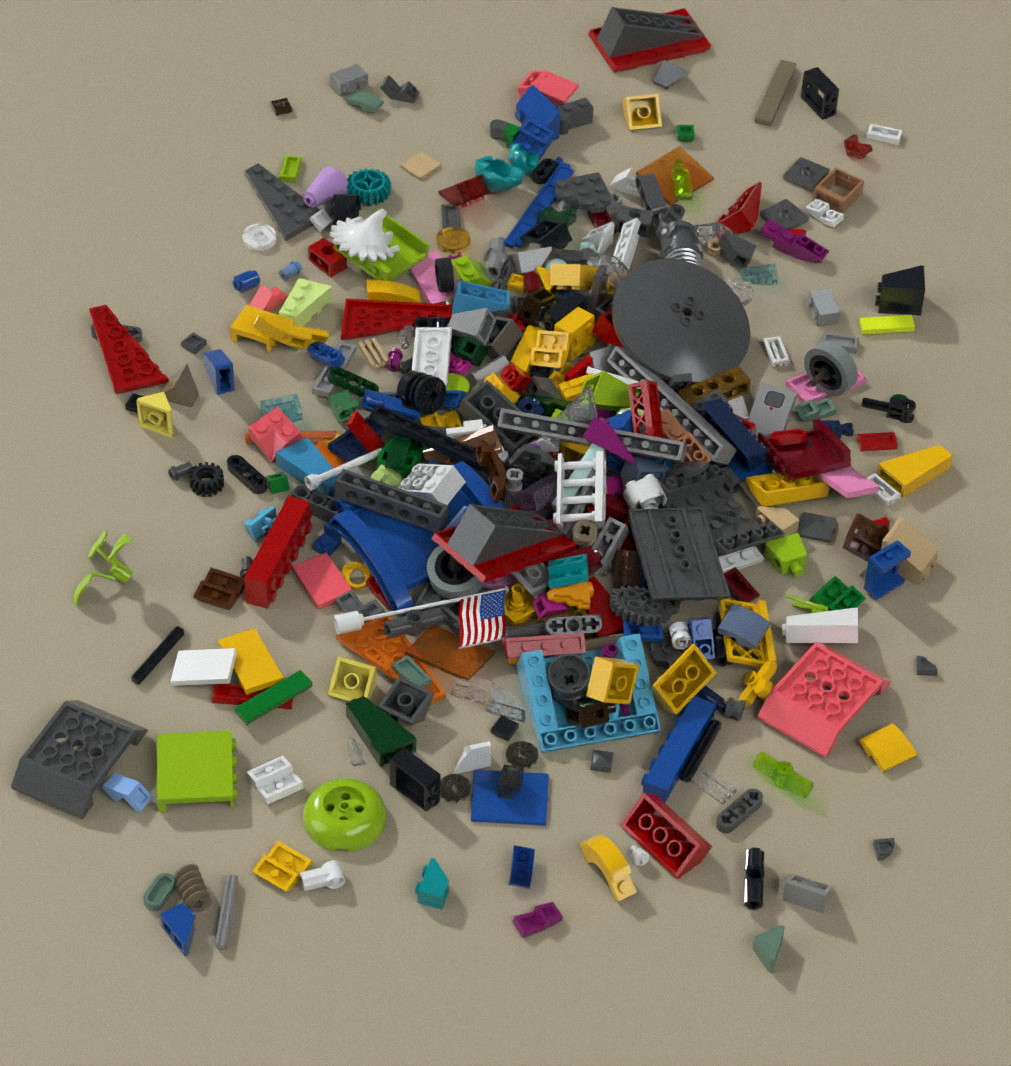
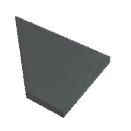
(668, 74)

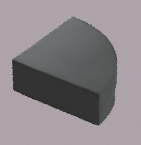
(925, 667)
(883, 848)

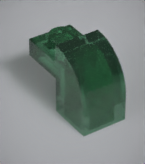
(567, 215)

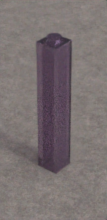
(542, 491)

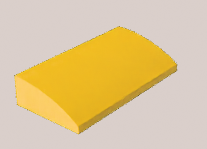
(775, 489)

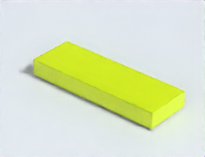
(887, 324)

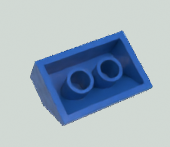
(539, 109)

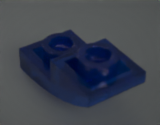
(521, 867)

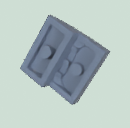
(744, 625)

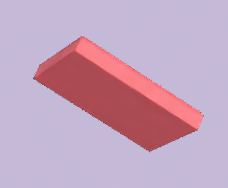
(321, 580)

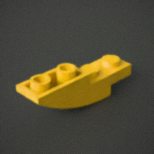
(284, 331)

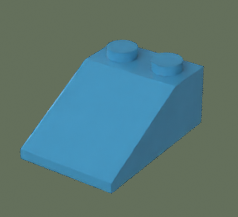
(474, 296)

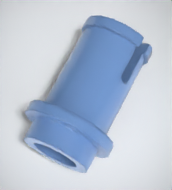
(294, 268)

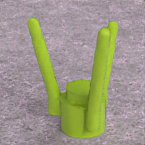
(813, 607)

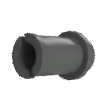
(179, 471)
(245, 563)

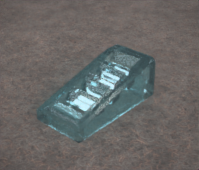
(764, 274)

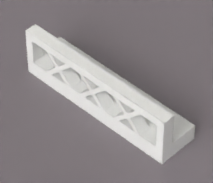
(627, 242)

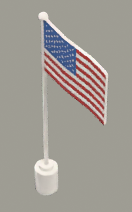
(479, 616)

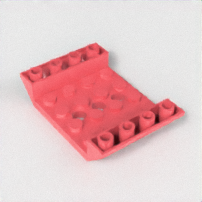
(814, 714)

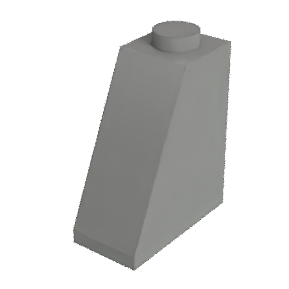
(473, 324)

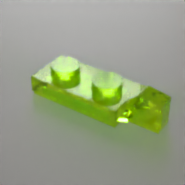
(681, 181)

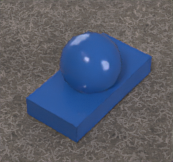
(453, 400)

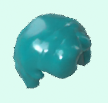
(521, 159)

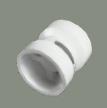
(681, 638)

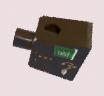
(535, 305)
(588, 712)

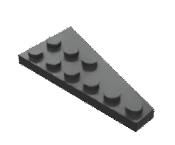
(281, 202)

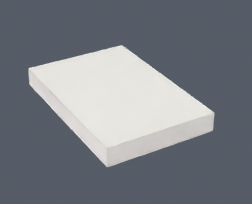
(203, 667)

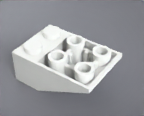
(434, 482)

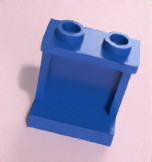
(883, 570)

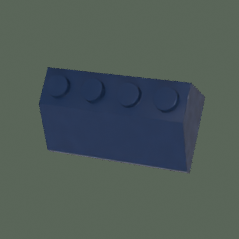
(732, 427)

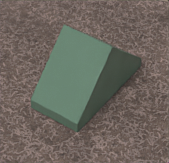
(768, 945)

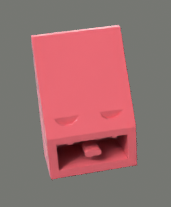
(552, 86)

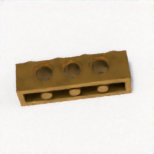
(730, 383)

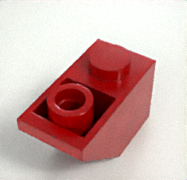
(515, 378)

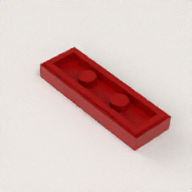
(364, 432)

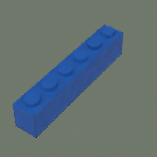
(679, 748)

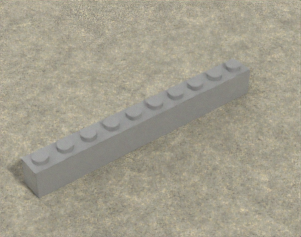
(573, 433)
(712, 442)

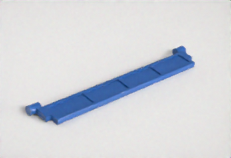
(543, 200)

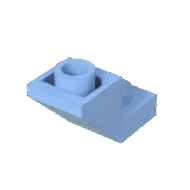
(131, 790)

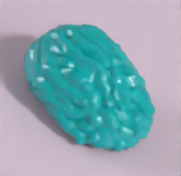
(498, 174)

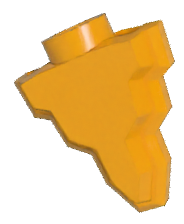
(573, 595)

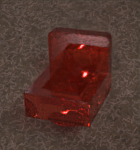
(856, 149)

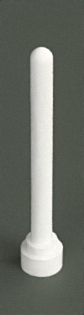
(313, 481)

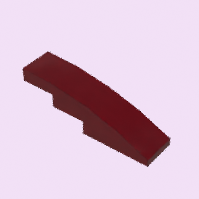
(739, 587)

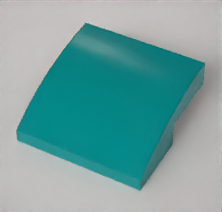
(568, 571)

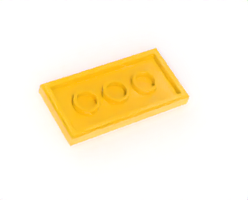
(253, 662)

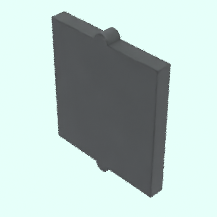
(816, 527)

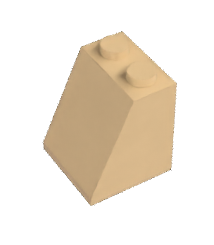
(922, 550)

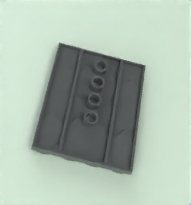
(678, 554)

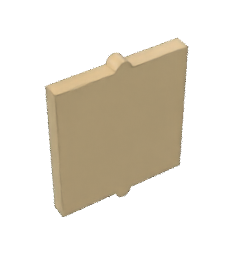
(420, 165)

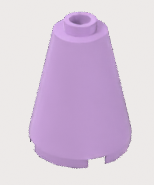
(325, 186)

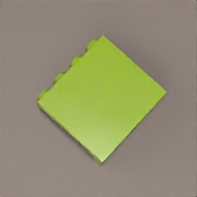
(411, 252)
(196, 768)

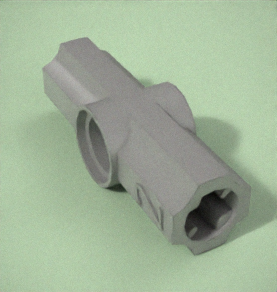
(494, 258)

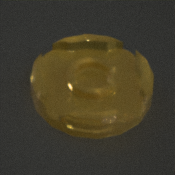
(453, 240)

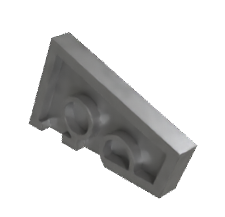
(599, 288)

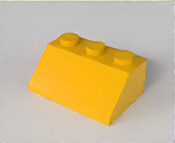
(682, 680)

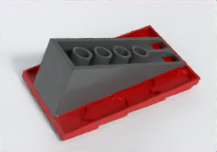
(645, 37)
(502, 541)

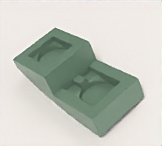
(366, 101)
(809, 411)

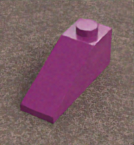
(604, 436)

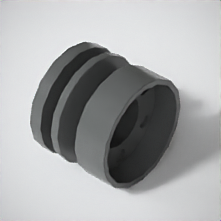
(566, 669)

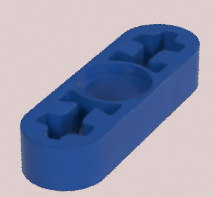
(326, 354)

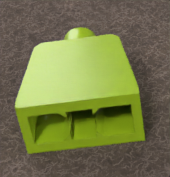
(787, 554)

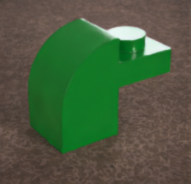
(342, 405)

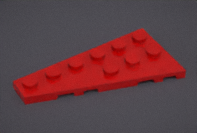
(378, 317)
(123, 356)

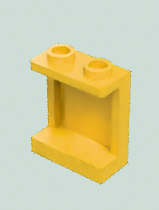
(245, 327)

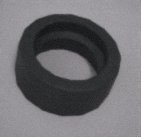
(444, 274)

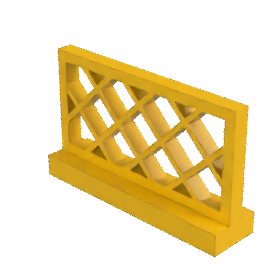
(765, 648)

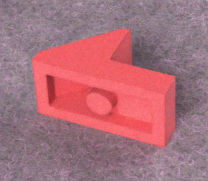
(268, 299)

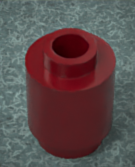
(531, 281)

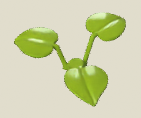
(118, 570)

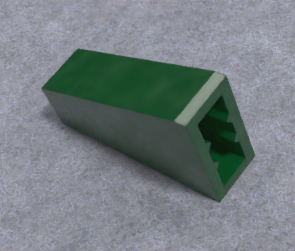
(378, 730)

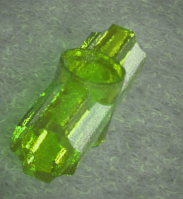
(783, 774)

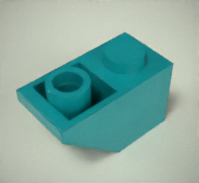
(434, 886)

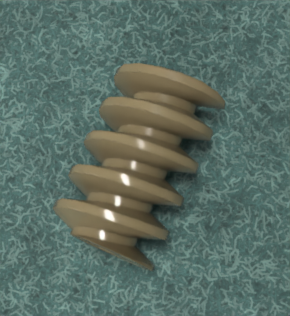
(584, 534)
(192, 888)

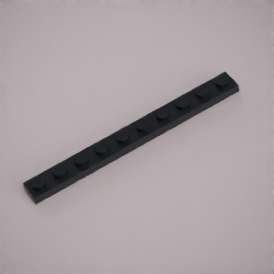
(436, 440)

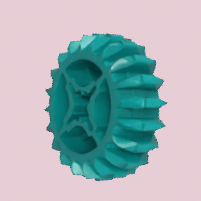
(369, 185)

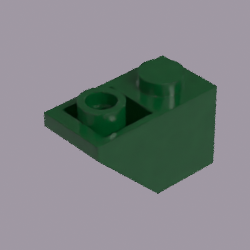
(469, 349)

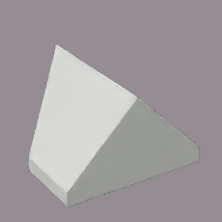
(601, 237)
(474, 757)

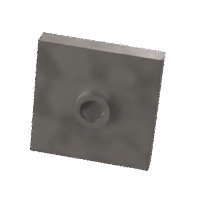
(806, 174)
(785, 215)

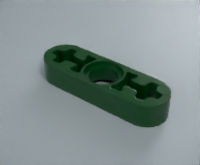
(339, 381)

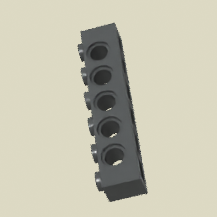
(391, 501)

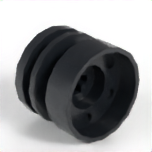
(421, 392)

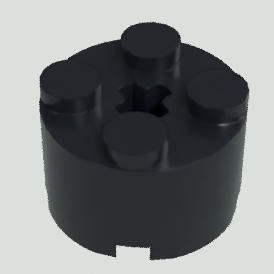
(345, 207)

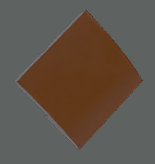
(864, 537)
(220, 589)

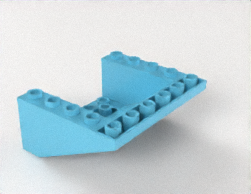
(550, 716)

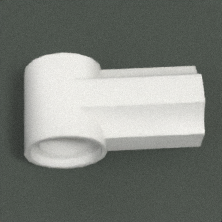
(329, 875)

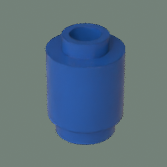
(246, 281)

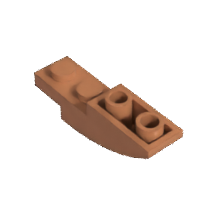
(674, 431)

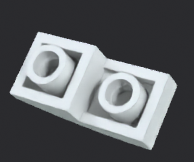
(821, 211)

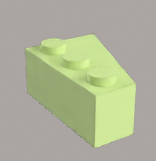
(305, 301)

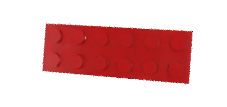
(278, 552)

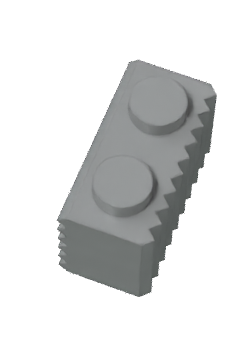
(348, 79)
(823, 307)

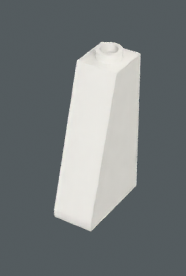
(822, 627)

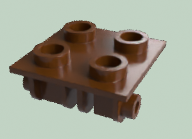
(627, 569)

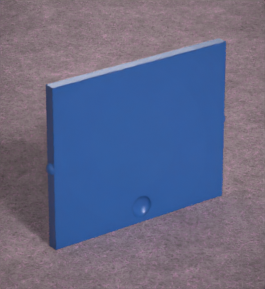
(526, 808)

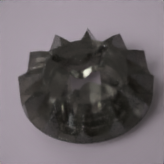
(523, 748)
(461, 783)

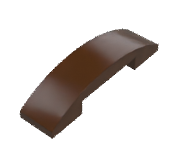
(488, 457)

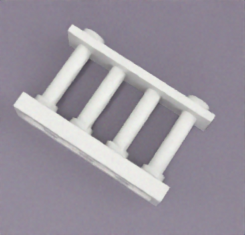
(597, 498)

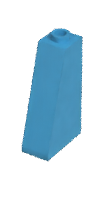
(305, 459)

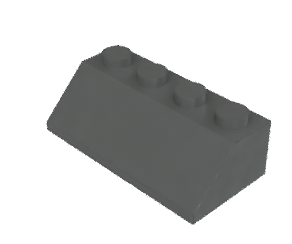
(486, 404)

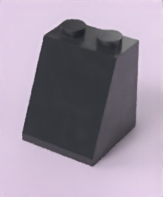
(901, 292)

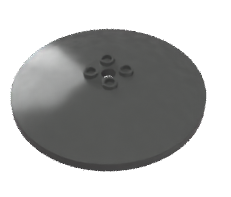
(666, 341)

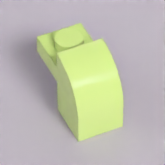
(387, 476)

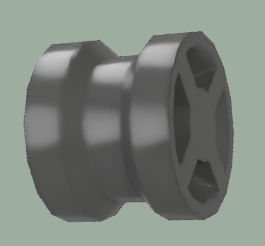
(734, 708)

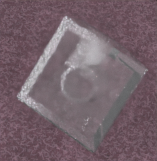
(581, 409)

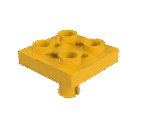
(515, 602)

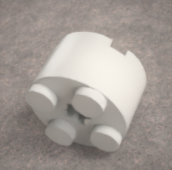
(644, 493)

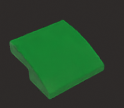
(837, 595)

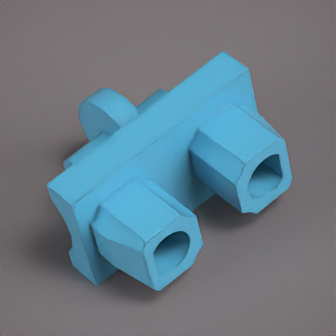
(262, 523)

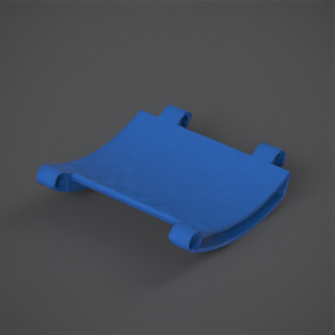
(396, 549)

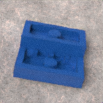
(534, 137)

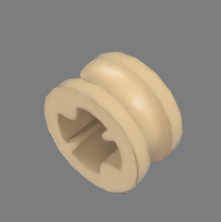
(713, 248)

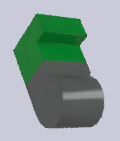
(504, 131)

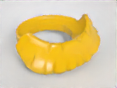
(348, 569)

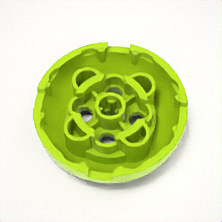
(344, 826)

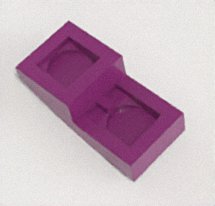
(540, 919)

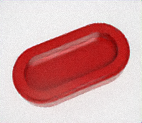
(787, 437)

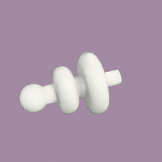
(639, 856)

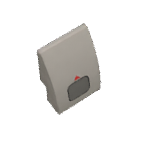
(772, 409)

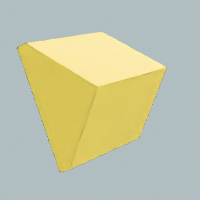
(155, 414)
(352, 679)

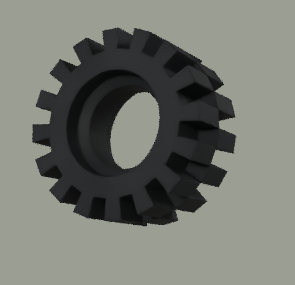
(206, 487)

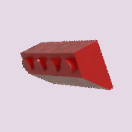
(665, 835)

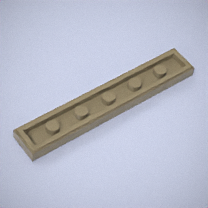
(775, 93)

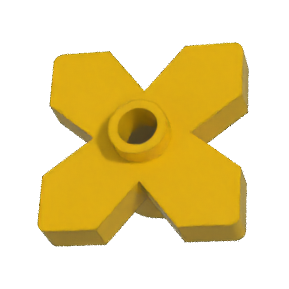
(758, 683)

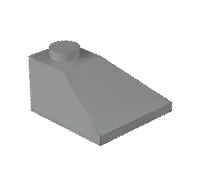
(529, 260)

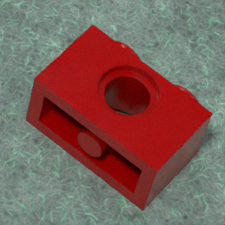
(326, 257)

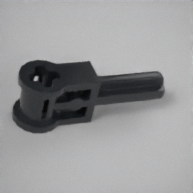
(895, 408)

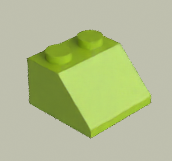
(470, 271)

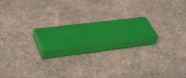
(273, 697)

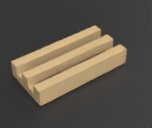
(362, 346)

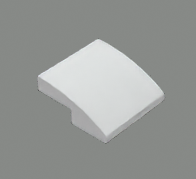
(275, 780)

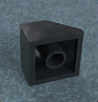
(548, 234)

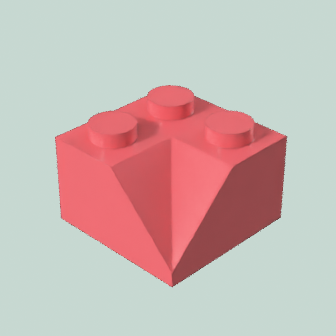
(273, 433)

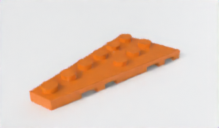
(382, 652)

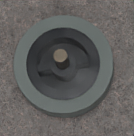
(830, 368)
(450, 577)

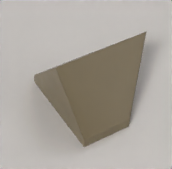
(181, 388)

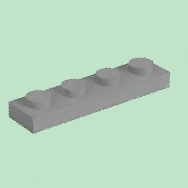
(323, 386)

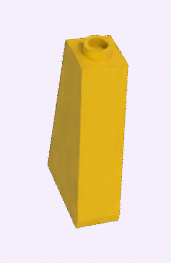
(915, 469)

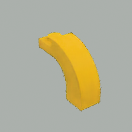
(612, 863)

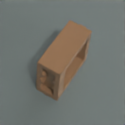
(840, 178)

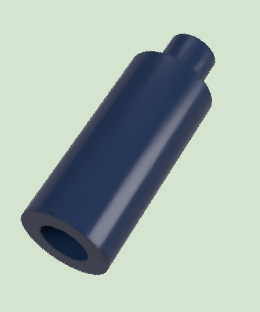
(711, 696)

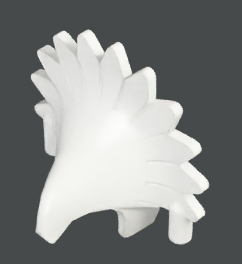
(364, 237)

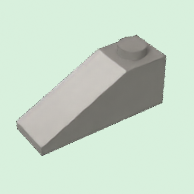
(609, 540)

